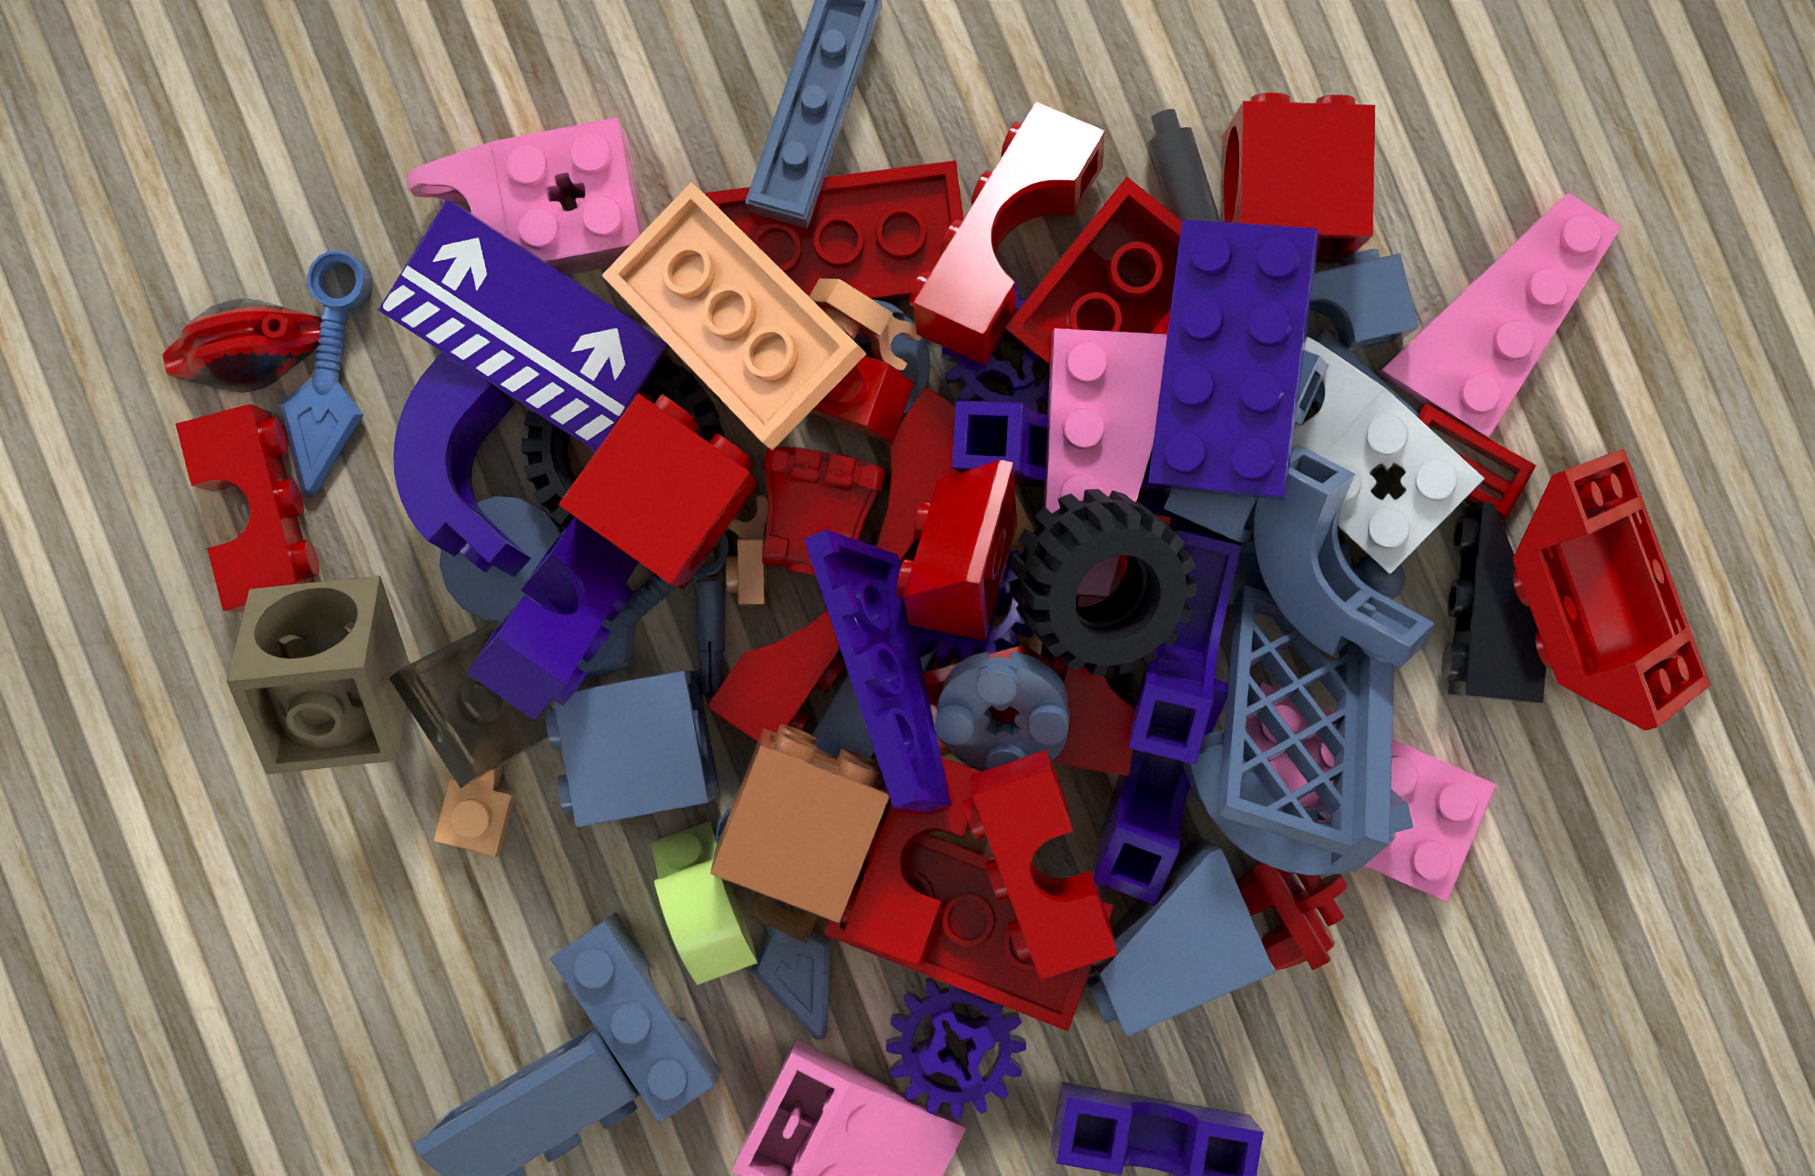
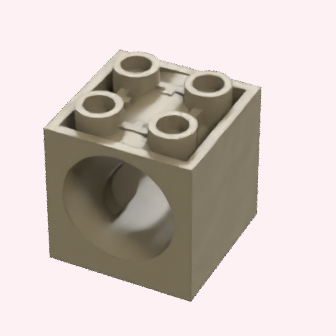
(317, 675)

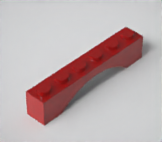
(778, 679)

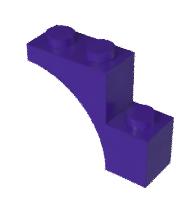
(1179, 683)

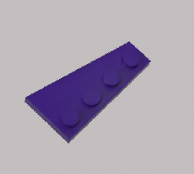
(882, 665)

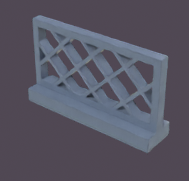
(1359, 742)

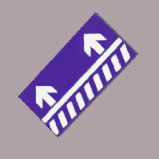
(523, 325)

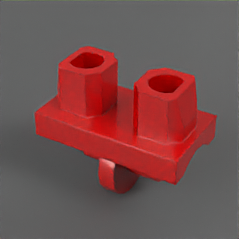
(1303, 932)

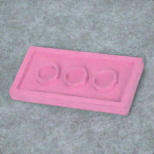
(1441, 799)

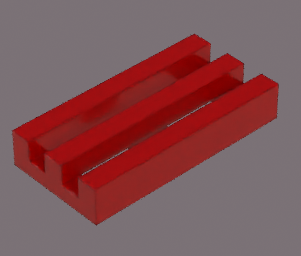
(1492, 451)

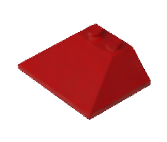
(1607, 596)

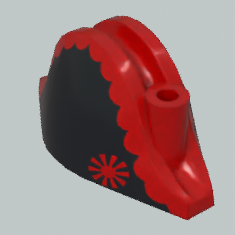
(242, 345)

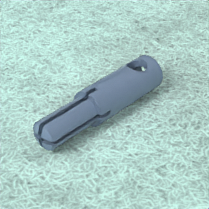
(710, 628)

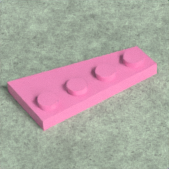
(1499, 325)
(1101, 421)

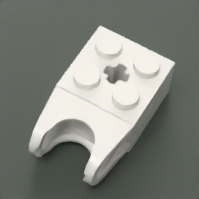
(1371, 429)

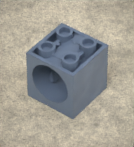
(633, 748)

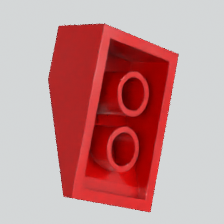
(1110, 277)

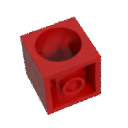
(1302, 169)
(662, 489)

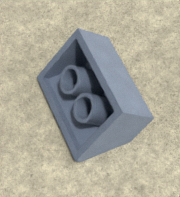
(532, 1112)

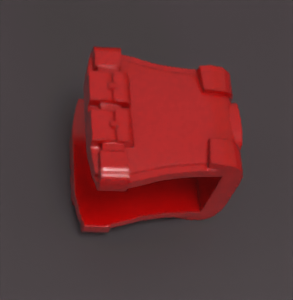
(814, 494)

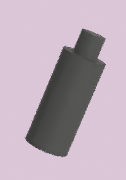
(1181, 169)

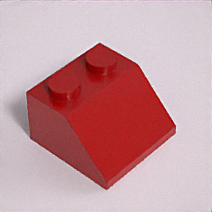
(961, 551)

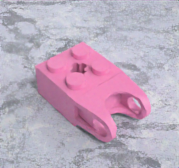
(521, 186)

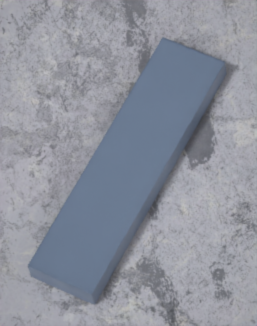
(812, 110)

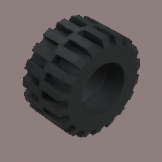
(1140, 610)

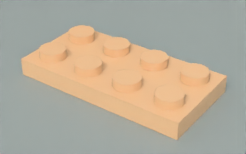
(733, 316)

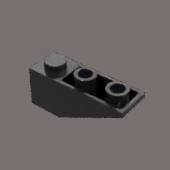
(1493, 631)

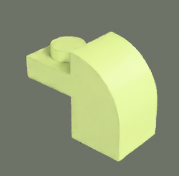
(700, 907)

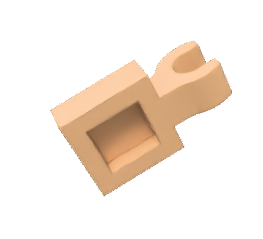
(862, 315)
(745, 571)
(476, 814)

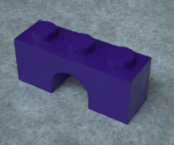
(537, 647)
(1120, 1129)

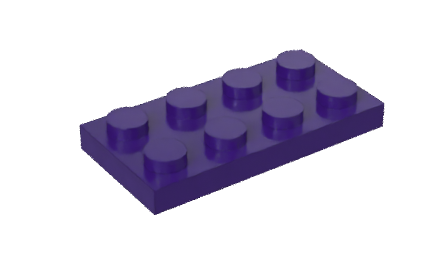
(1233, 358)

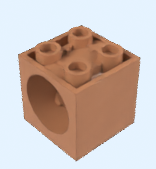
(801, 822)

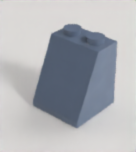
(1182, 948)

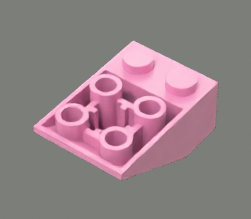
(842, 1123)

